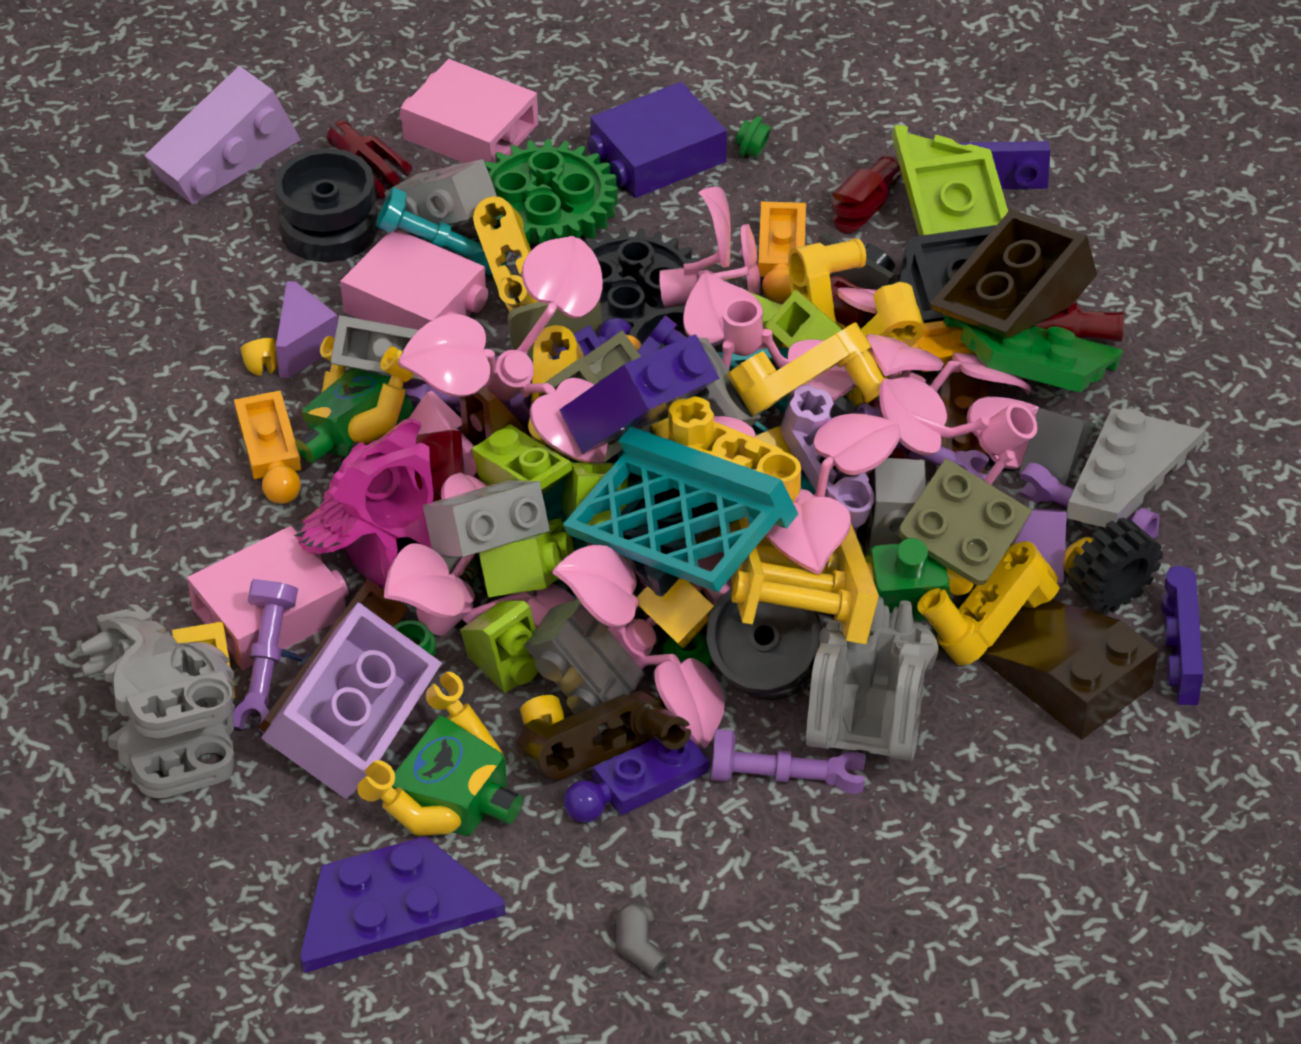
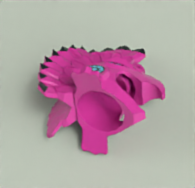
(374, 502)

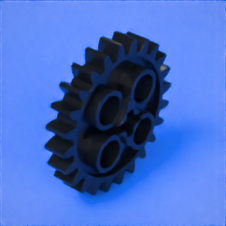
(632, 272)

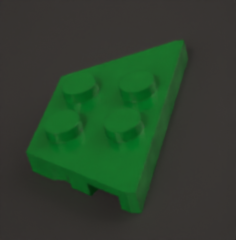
(1041, 354)

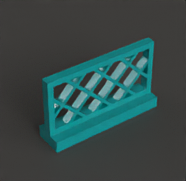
(700, 480)

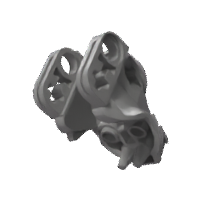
(874, 690)
(174, 699)

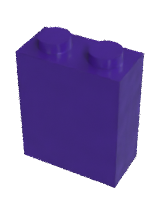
(657, 139)
(638, 393)

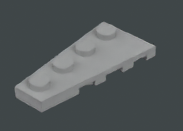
(1127, 463)

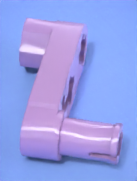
(801, 421)

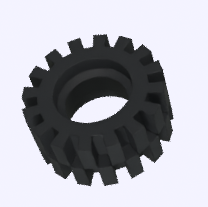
(1115, 565)

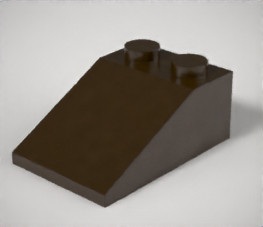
(1018, 276)
(1074, 663)

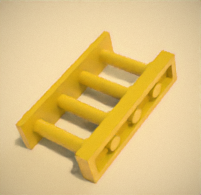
(841, 588)

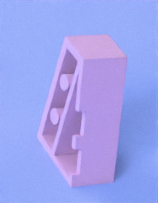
(223, 137)

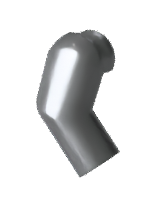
(634, 942)

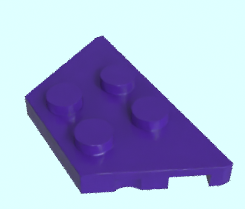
(391, 901)

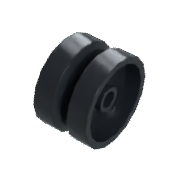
(326, 205)
(770, 669)

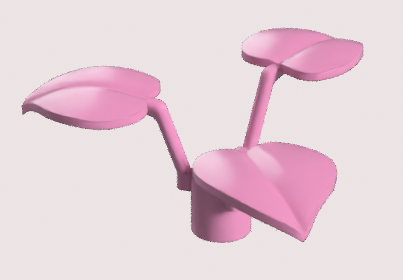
(679, 282)
(735, 317)
(453, 358)
(898, 359)
(997, 422)
(855, 446)
(605, 588)
(443, 599)

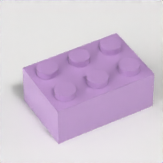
(351, 700)

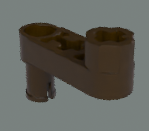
(568, 744)

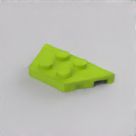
(948, 183)

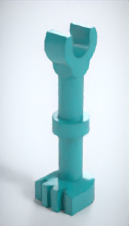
(395, 215)

